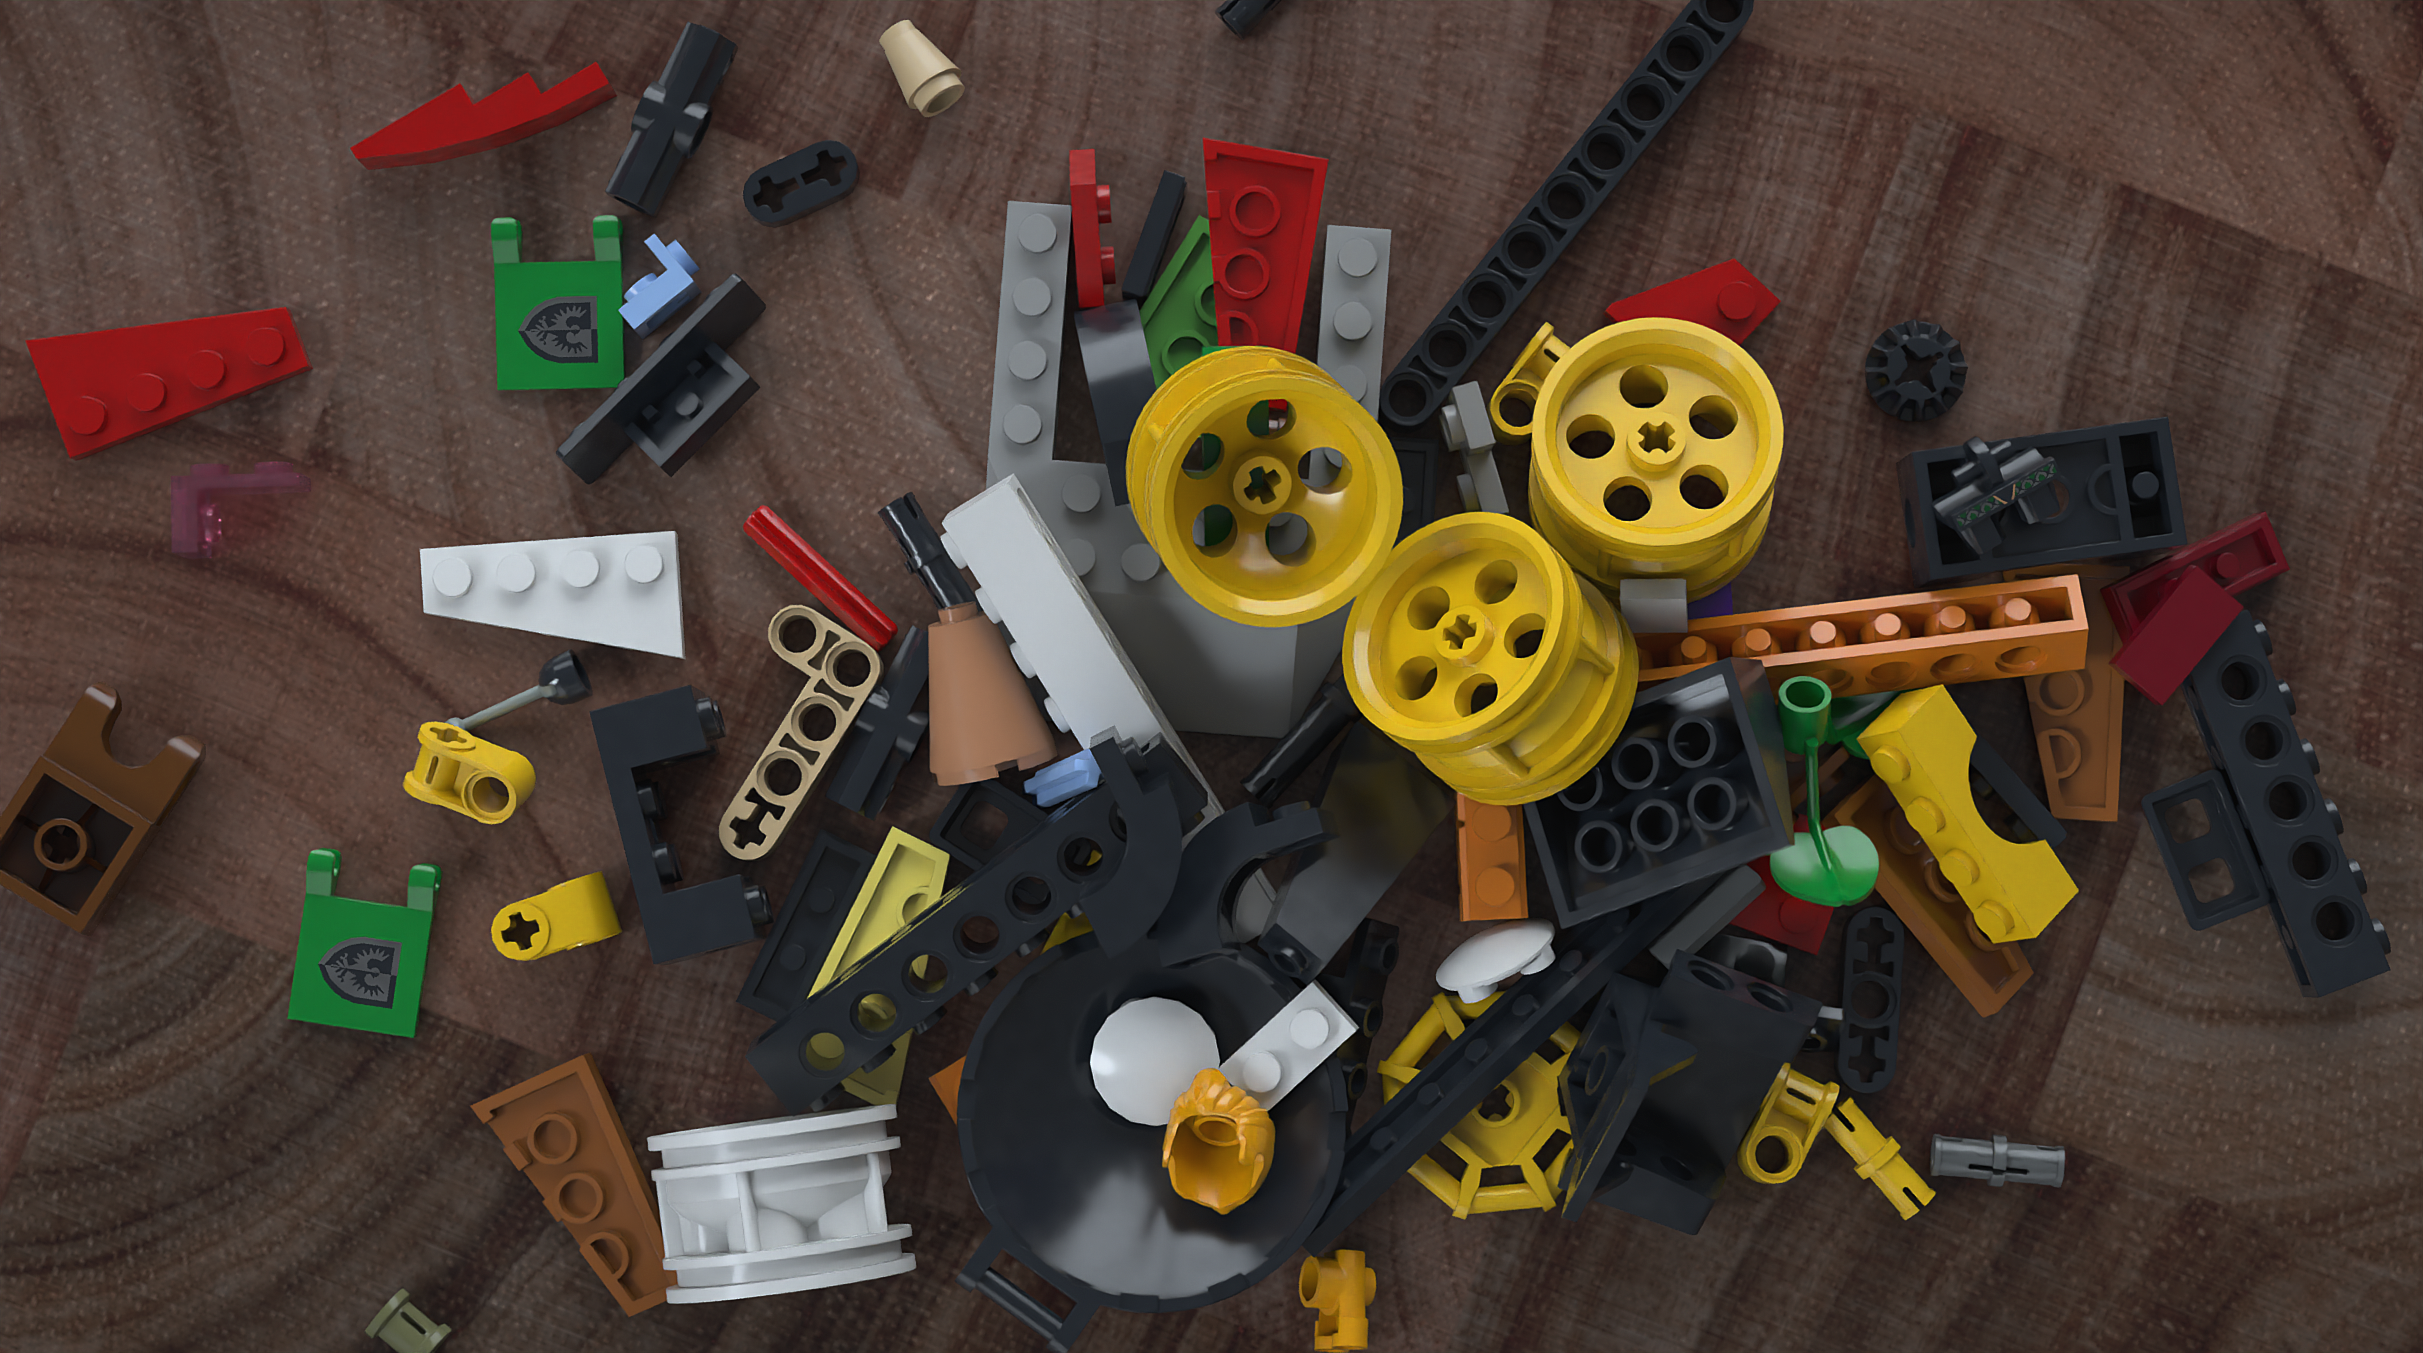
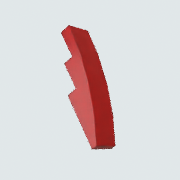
(459, 127)

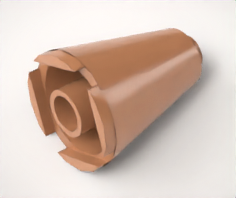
(979, 702)

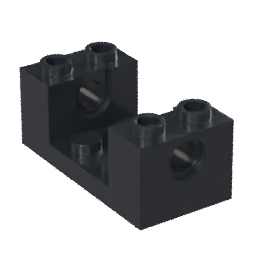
(2116, 504)
(650, 737)

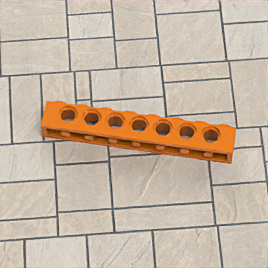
(1890, 639)

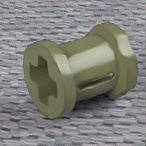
(407, 1327)

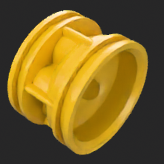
(1689, 374)
(1347, 521)
(1449, 621)

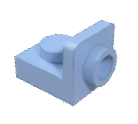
(657, 299)

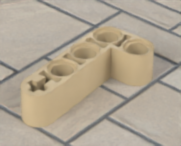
(790, 741)

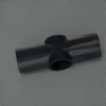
(672, 119)
(886, 731)

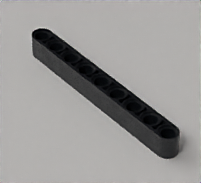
(1550, 233)

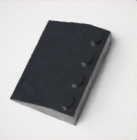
(1674, 798)

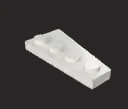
(582, 588)

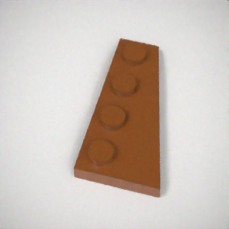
(1928, 901)

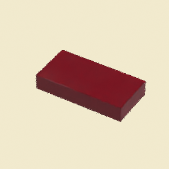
(2176, 635)

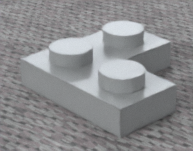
(1468, 429)

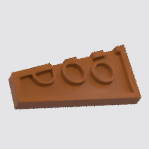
(2080, 710)
(583, 1165)

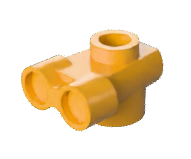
(1341, 1290)

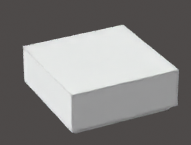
(1655, 605)

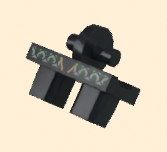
(1992, 482)

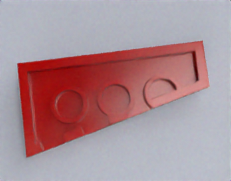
(1261, 241)
(152, 375)

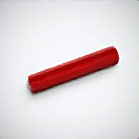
(820, 578)

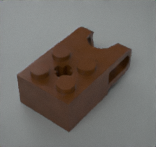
(105, 802)

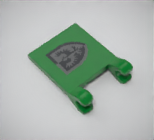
(559, 318)
(362, 958)

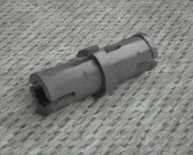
(1997, 1160)

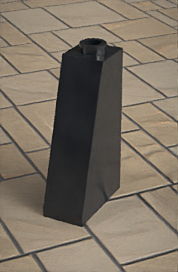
(1328, 889)

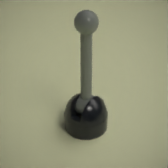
(560, 681)

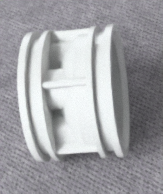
(778, 1205)

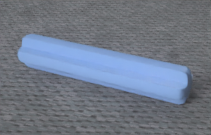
(1063, 780)

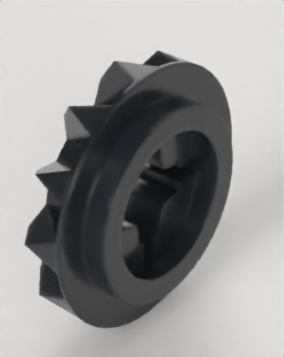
(1911, 399)

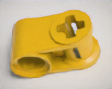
(1525, 383)
(456, 769)
(567, 917)
(1788, 1121)

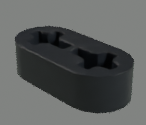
(794, 170)

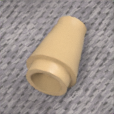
(922, 70)

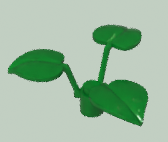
(1841, 861)

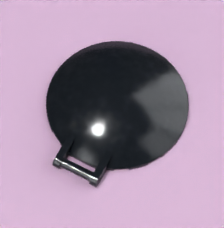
(1084, 1187)

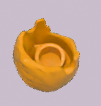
(1217, 1143)

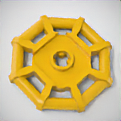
(1492, 1140)

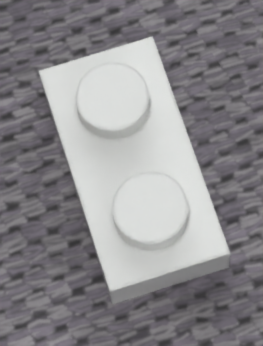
(1289, 1046)

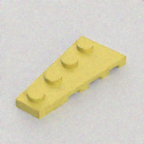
(899, 887)

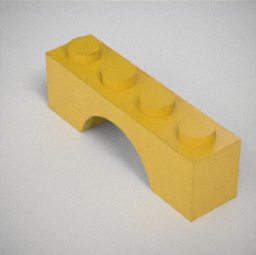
(1924, 756)

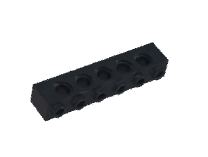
(2294, 902)

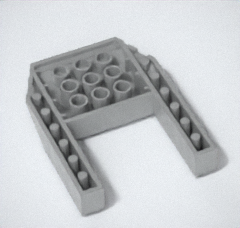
(1195, 663)

